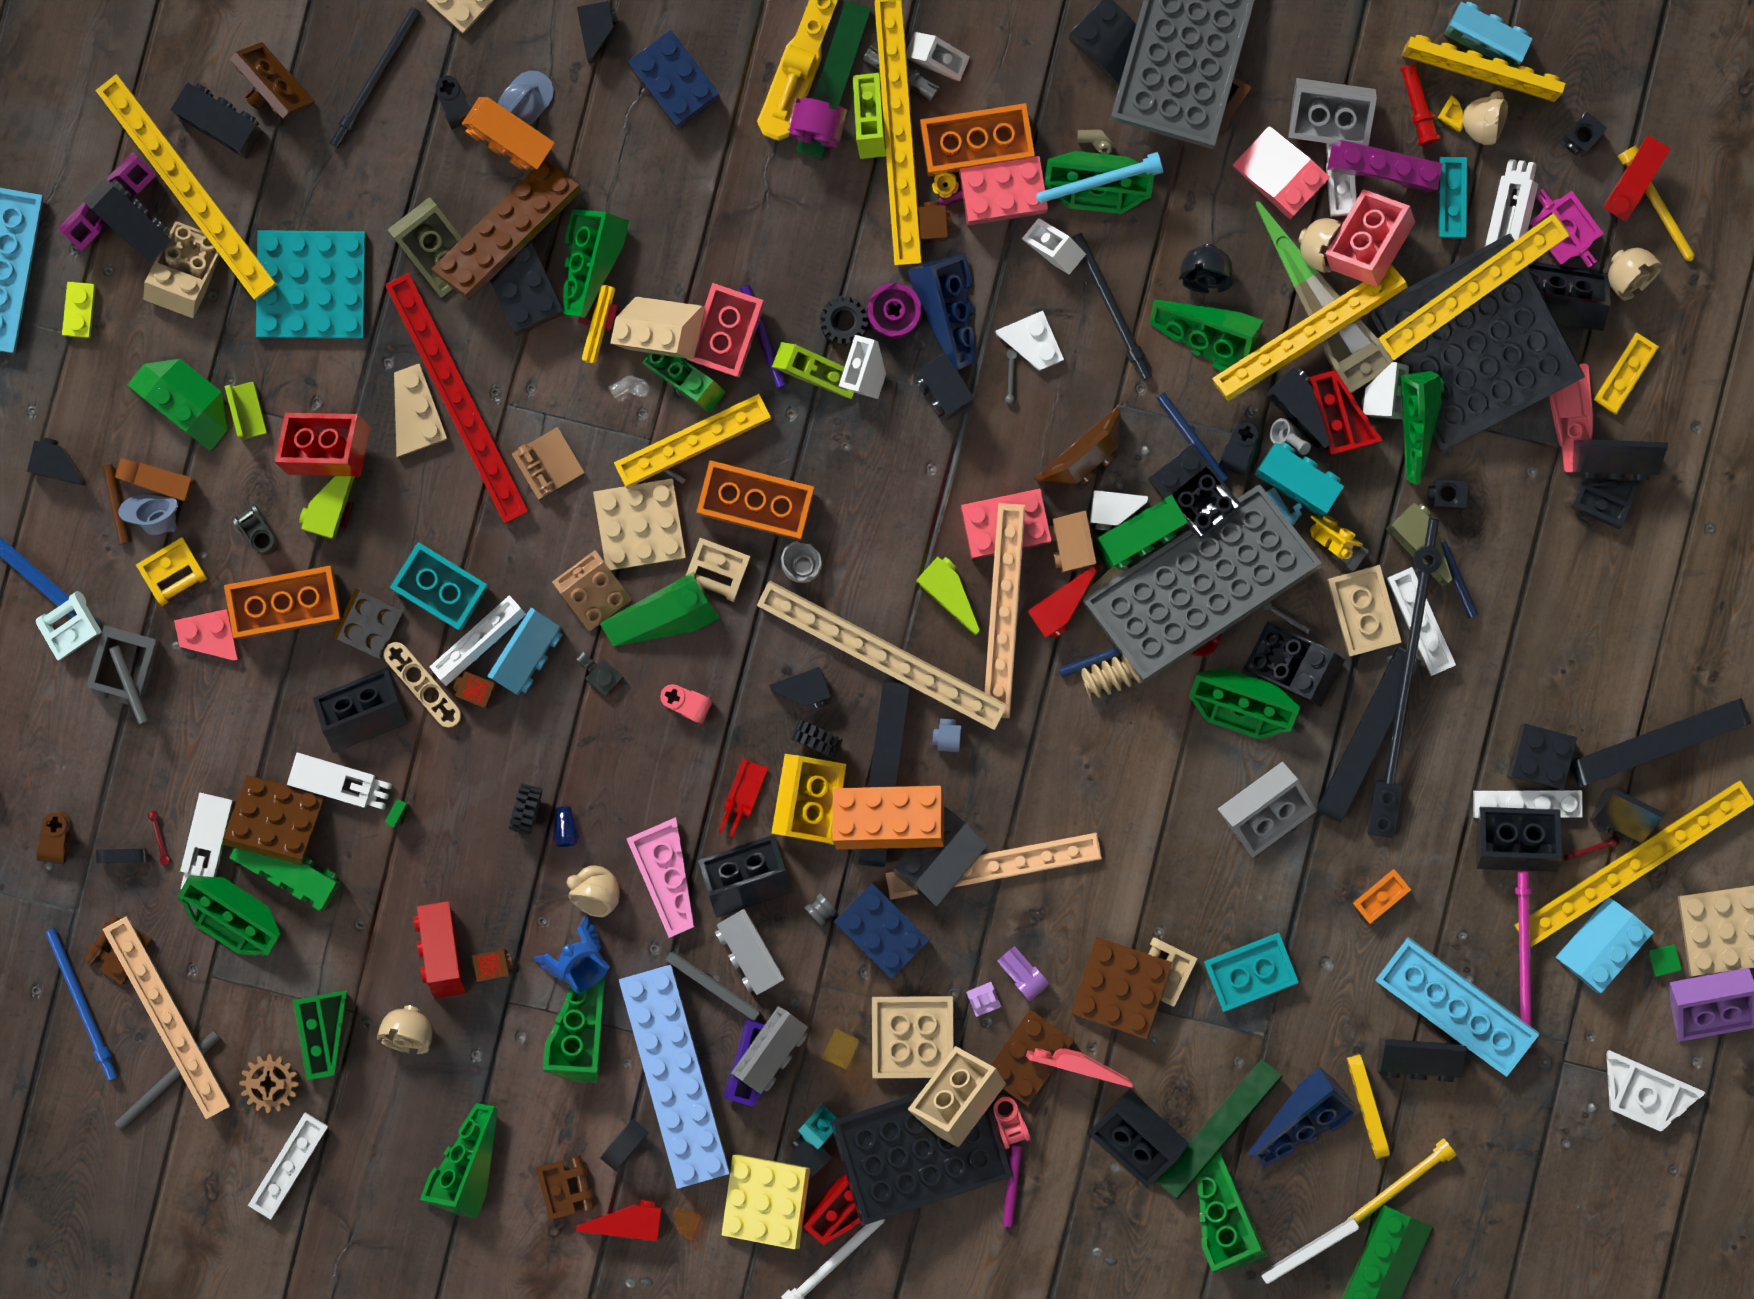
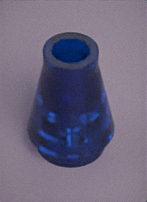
(565, 828)

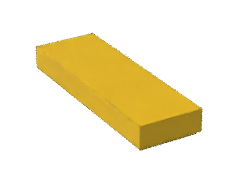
(1625, 373)

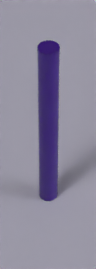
(766, 345)

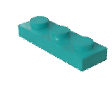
(1452, 198)

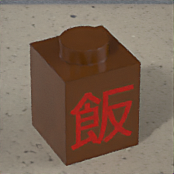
(474, 689)
(492, 965)

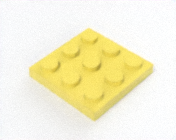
(765, 1201)

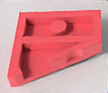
(208, 634)

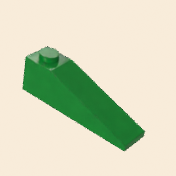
(593, 248)
(668, 612)

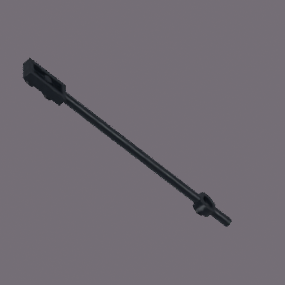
(1388, 793)

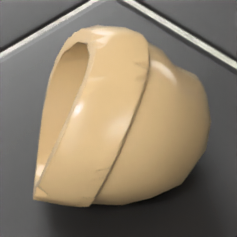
(1486, 118)
(594, 891)

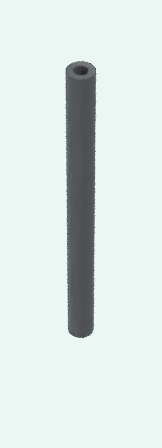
(161, 1086)

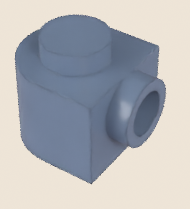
(947, 736)

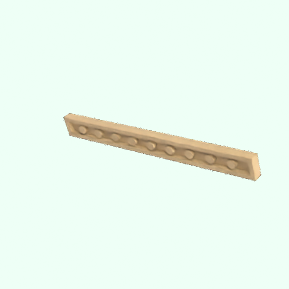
(882, 655)

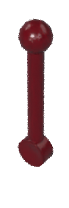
(1612, 842)
(164, 859)

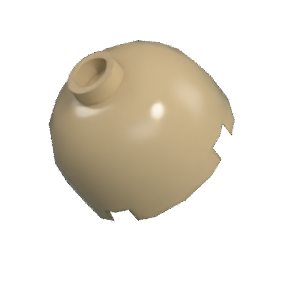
(1316, 241)
(1631, 271)
(406, 1030)

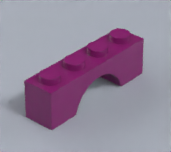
(1379, 163)
(84, 223)

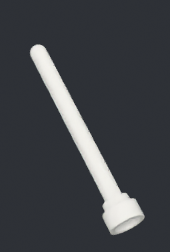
(833, 1262)

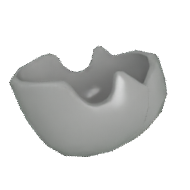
(801, 562)

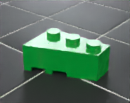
(1140, 534)
(319, 1031)

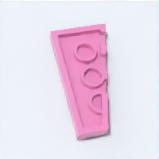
(663, 870)

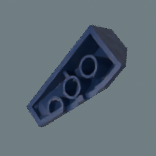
(945, 302)
(1311, 1109)

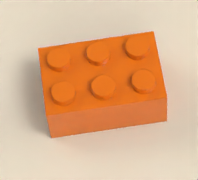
(507, 134)

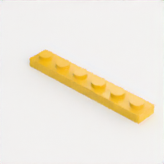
(692, 441)

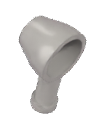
(1287, 432)

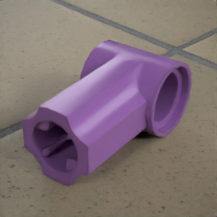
(1027, 978)

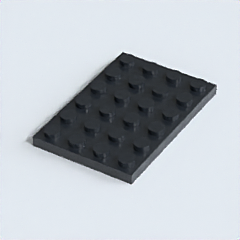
(904, 1165)

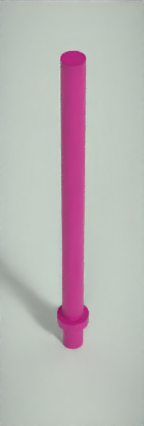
(1523, 891)

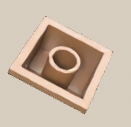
(1072, 542)

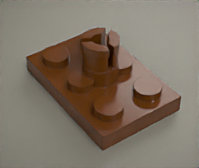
(270, 81)

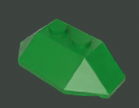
(1111, 197)
(184, 399)
(1243, 703)
(229, 915)

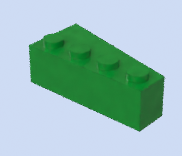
(302, 880)

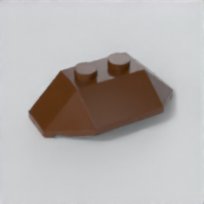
(1085, 454)

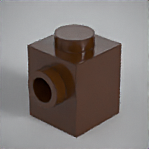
(934, 222)

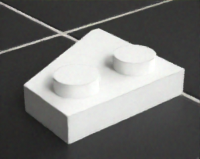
(1033, 341)

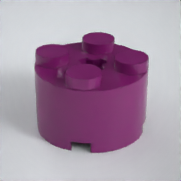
(817, 121)
(897, 296)

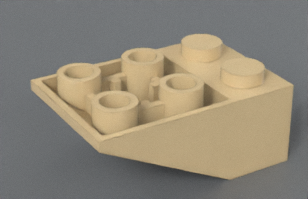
(182, 271)

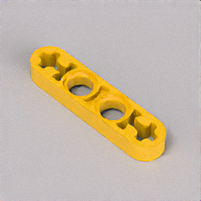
(1368, 1106)

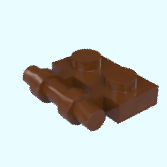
(111, 965)
(556, 1188)

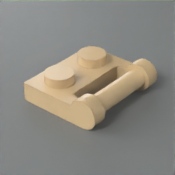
(721, 561)
(1180, 971)

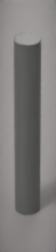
(128, 684)

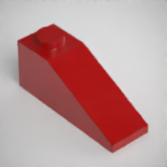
(1636, 178)
(1060, 607)
(634, 1221)

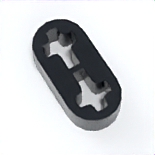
(121, 855)

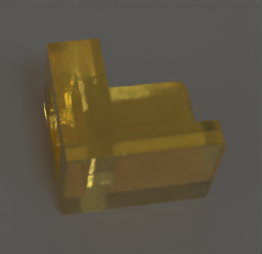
(840, 1049)

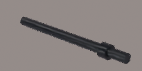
(348, 121)
(1134, 352)

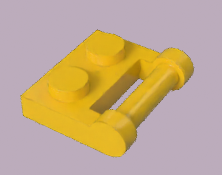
(166, 564)

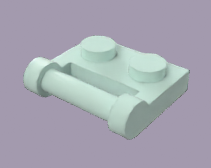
(74, 632)

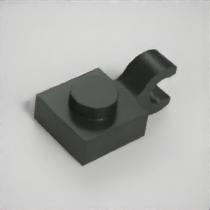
(601, 675)

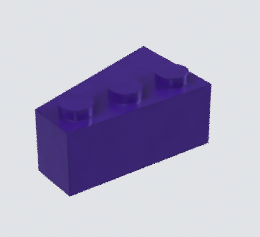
(736, 1089)

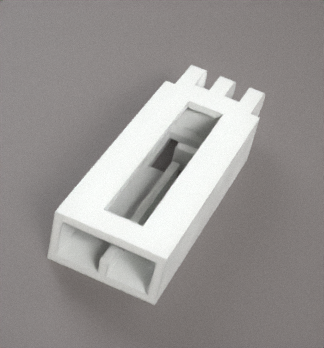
(1515, 218)
(328, 780)
(207, 833)

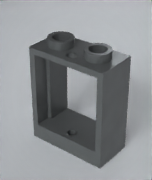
(151, 649)

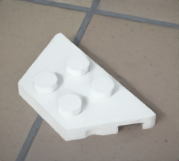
(1646, 1093)

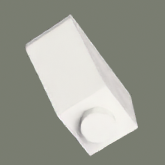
(937, 55)
(1054, 246)
(864, 368)
(1384, 395)
(1112, 508)

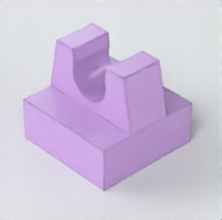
(983, 999)

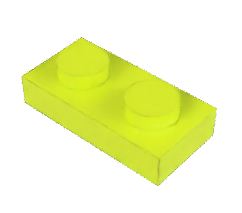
(78, 310)

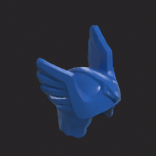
(579, 962)

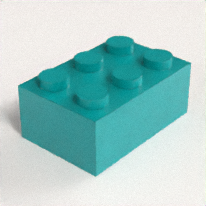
(1299, 479)
(439, 586)

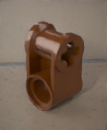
(54, 844)

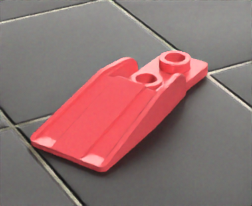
(1573, 416)
(1078, 1063)

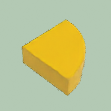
(1452, 114)

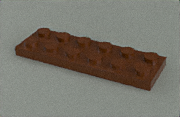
(506, 230)

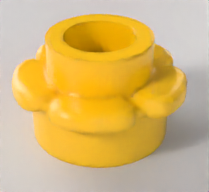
(945, 192)

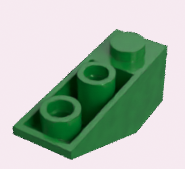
(686, 379)

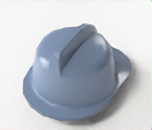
(528, 96)
(151, 512)

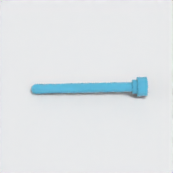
(1149, 165)

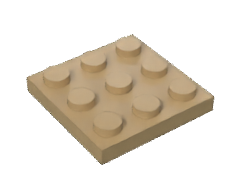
(639, 524)
(1718, 930)
(910, 1035)

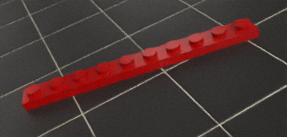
(457, 398)

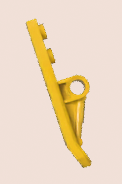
(796, 69)

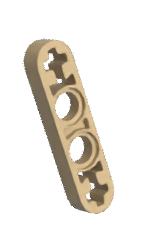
(424, 683)

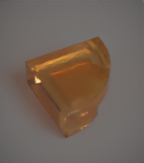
(686, 1222)

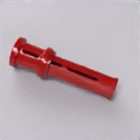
(1422, 116)

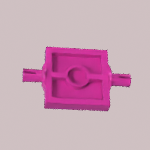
(1576, 221)

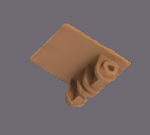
(547, 463)

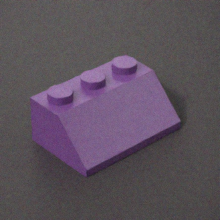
(1713, 1004)

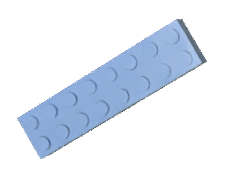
(674, 1076)

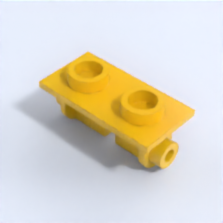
(1327, 530)

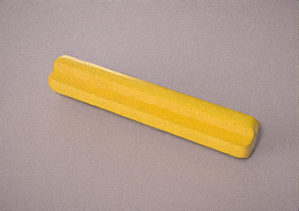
(598, 324)

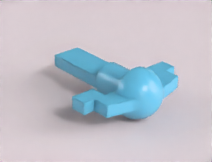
(1292, 518)

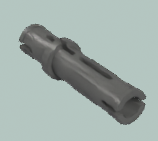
(916, 81)

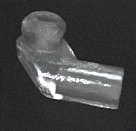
(630, 384)

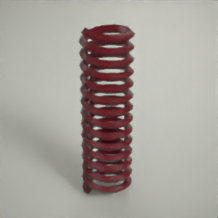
(348, 512)

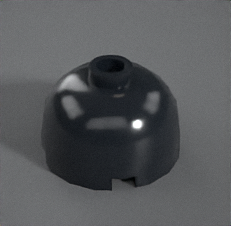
(1206, 268)

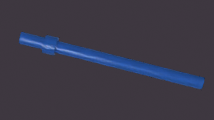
(101, 1053)

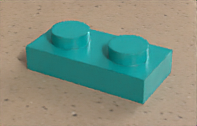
(818, 1127)

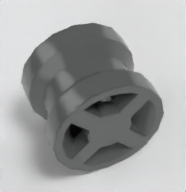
(821, 909)

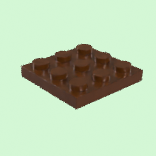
(273, 820)
(1122, 988)

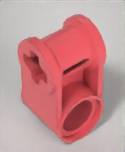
(691, 704)
(1010, 1123)

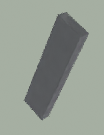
(712, 985)

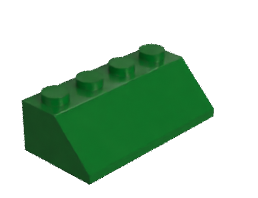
(1387, 1257)

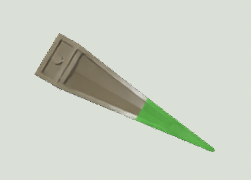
(1354, 349)

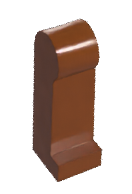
(155, 479)

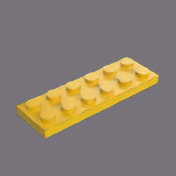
(1475, 66)

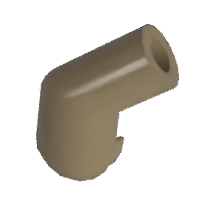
(1098, 139)

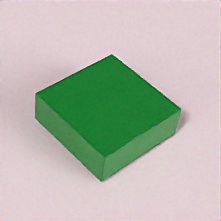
(396, 813)
(1664, 960)

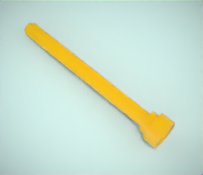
(1662, 210)
(1441, 1153)

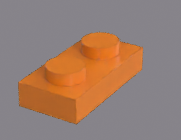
(1381, 896)

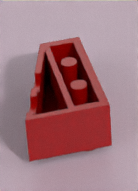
(832, 1213)

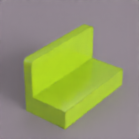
(246, 410)

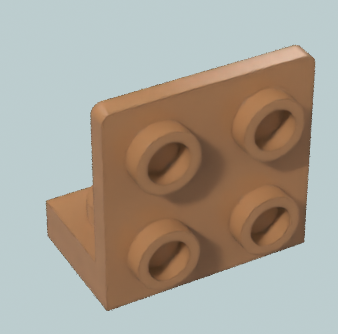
(592, 590)

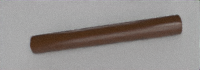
(115, 503)

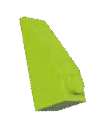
(869, 115)
(810, 368)
(327, 508)
(946, 588)

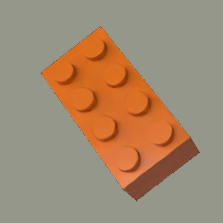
(976, 138)
(755, 500)
(283, 602)
(888, 817)

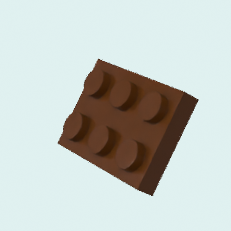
(1020, 1074)

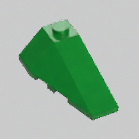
(1212, 332)
(1420, 411)
(575, 1040)
(464, 1174)
(1226, 1225)

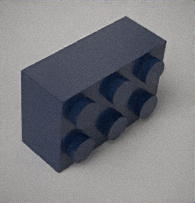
(674, 79)
(881, 931)

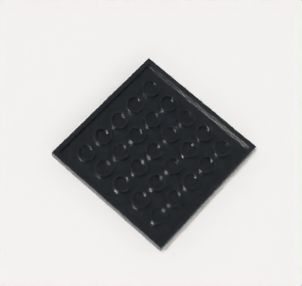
(1492, 355)

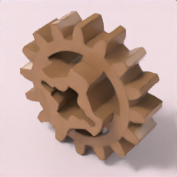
(257, 1083)

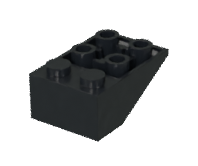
(1196, 490)
(1294, 664)

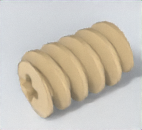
(1108, 676)

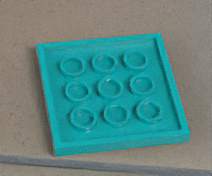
(316, 287)

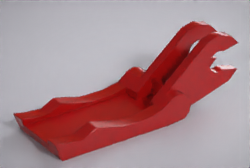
(743, 793)

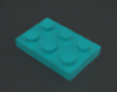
(1250, 972)

